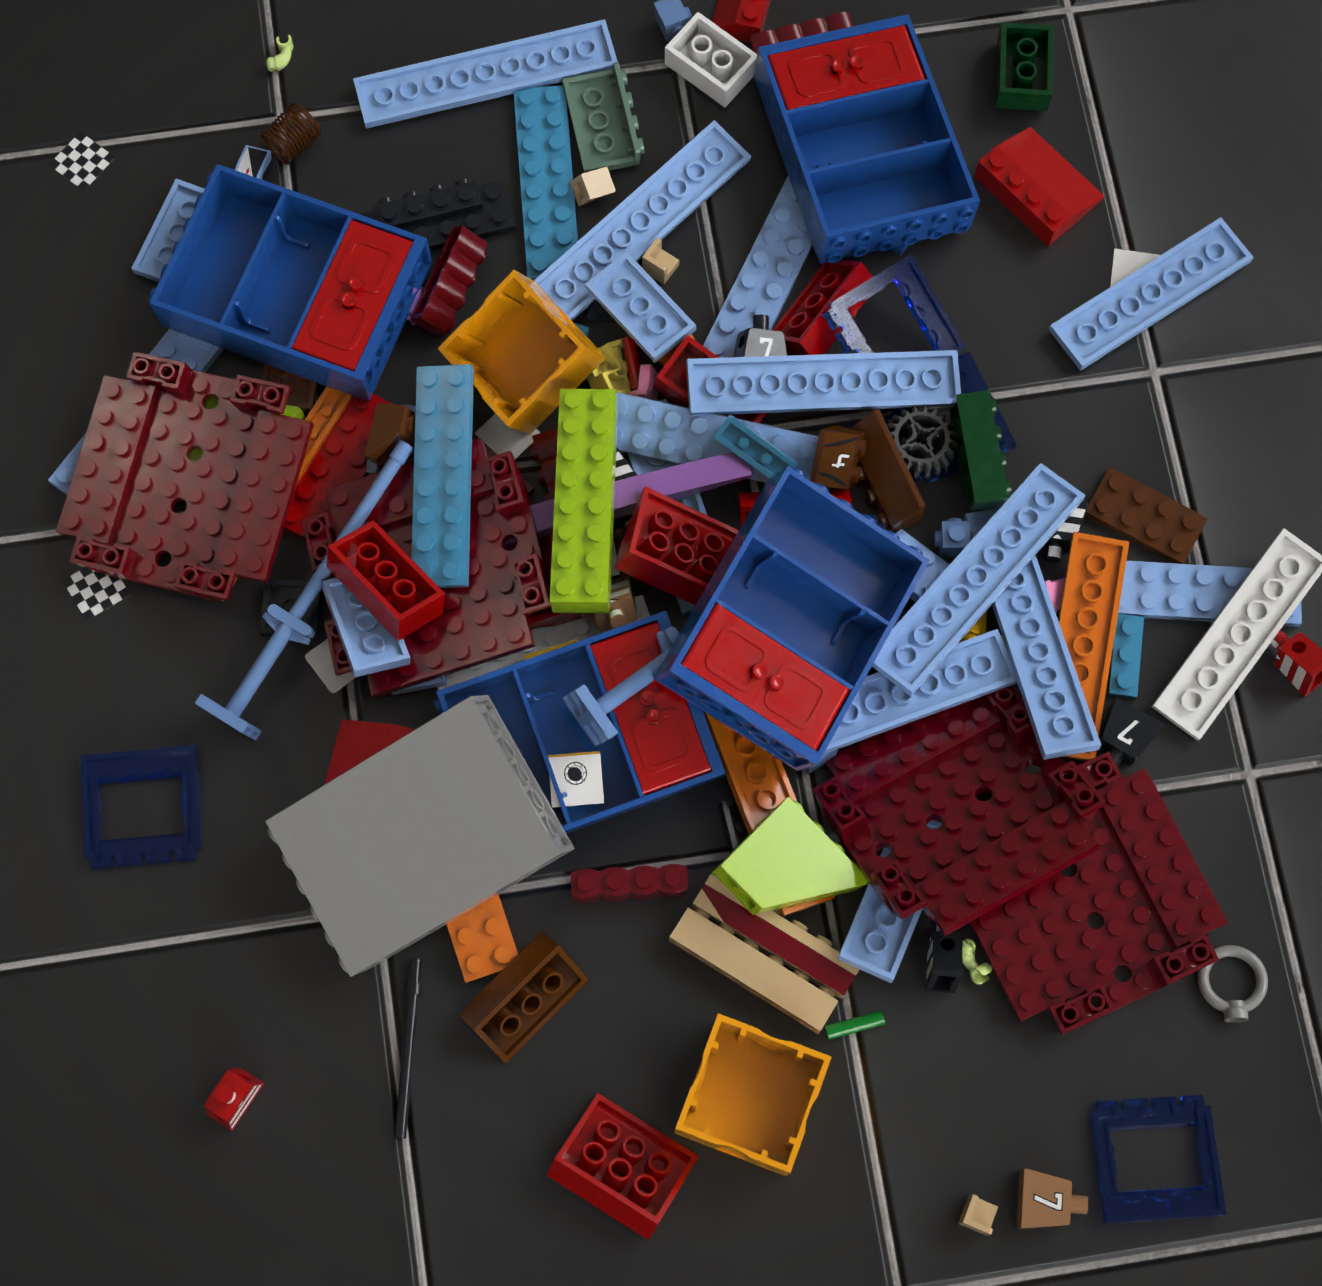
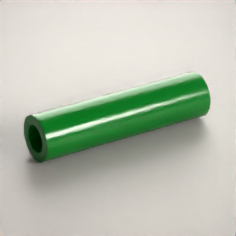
(854, 1025)

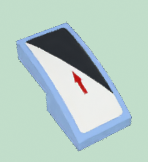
(253, 161)

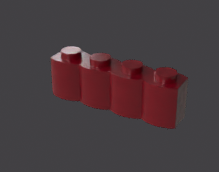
(804, 29)
(448, 282)
(545, 451)
(619, 884)

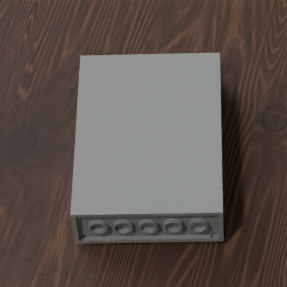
(418, 834)

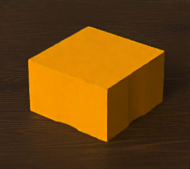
(522, 352)
(752, 1095)

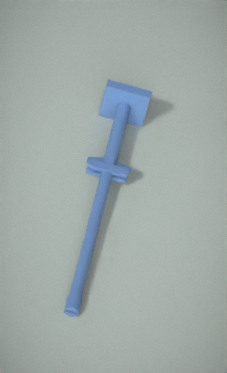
(289, 625)
(592, 712)

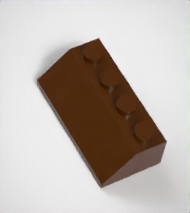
(887, 477)
(523, 997)

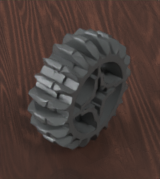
(937, 429)

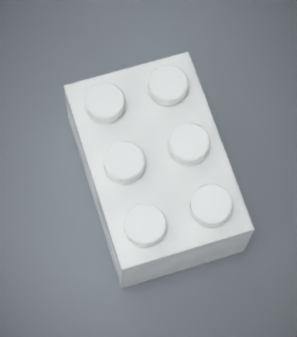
(711, 59)

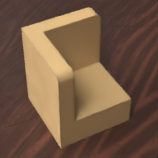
(592, 186)
(658, 262)
(978, 1215)

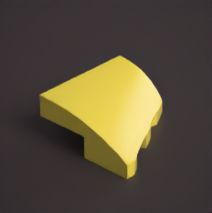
(612, 371)

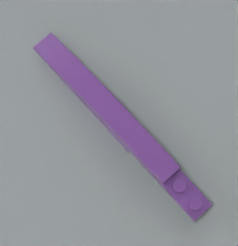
(672, 482)

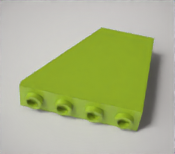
(787, 863)

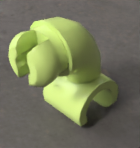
(281, 60)
(977, 972)

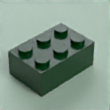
(1024, 66)

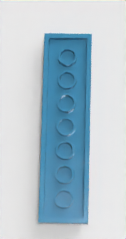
(545, 175)
(443, 473)

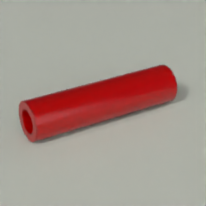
(632, 361)

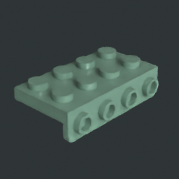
(603, 120)

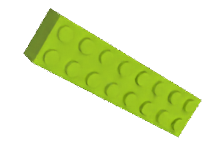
(584, 501)

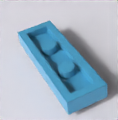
(752, 447)
(1126, 657)

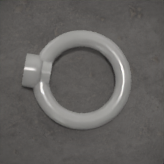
(1235, 1009)

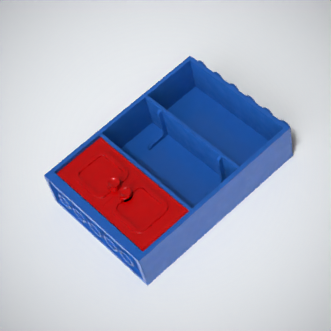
(865, 139)
(291, 281)
(792, 619)
(660, 737)

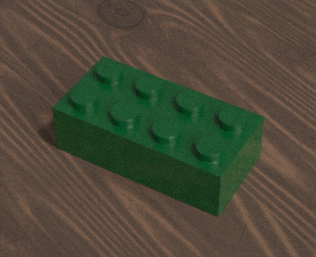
(979, 451)

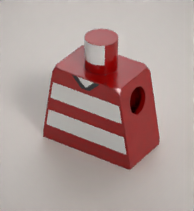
(1299, 661)
(232, 1097)

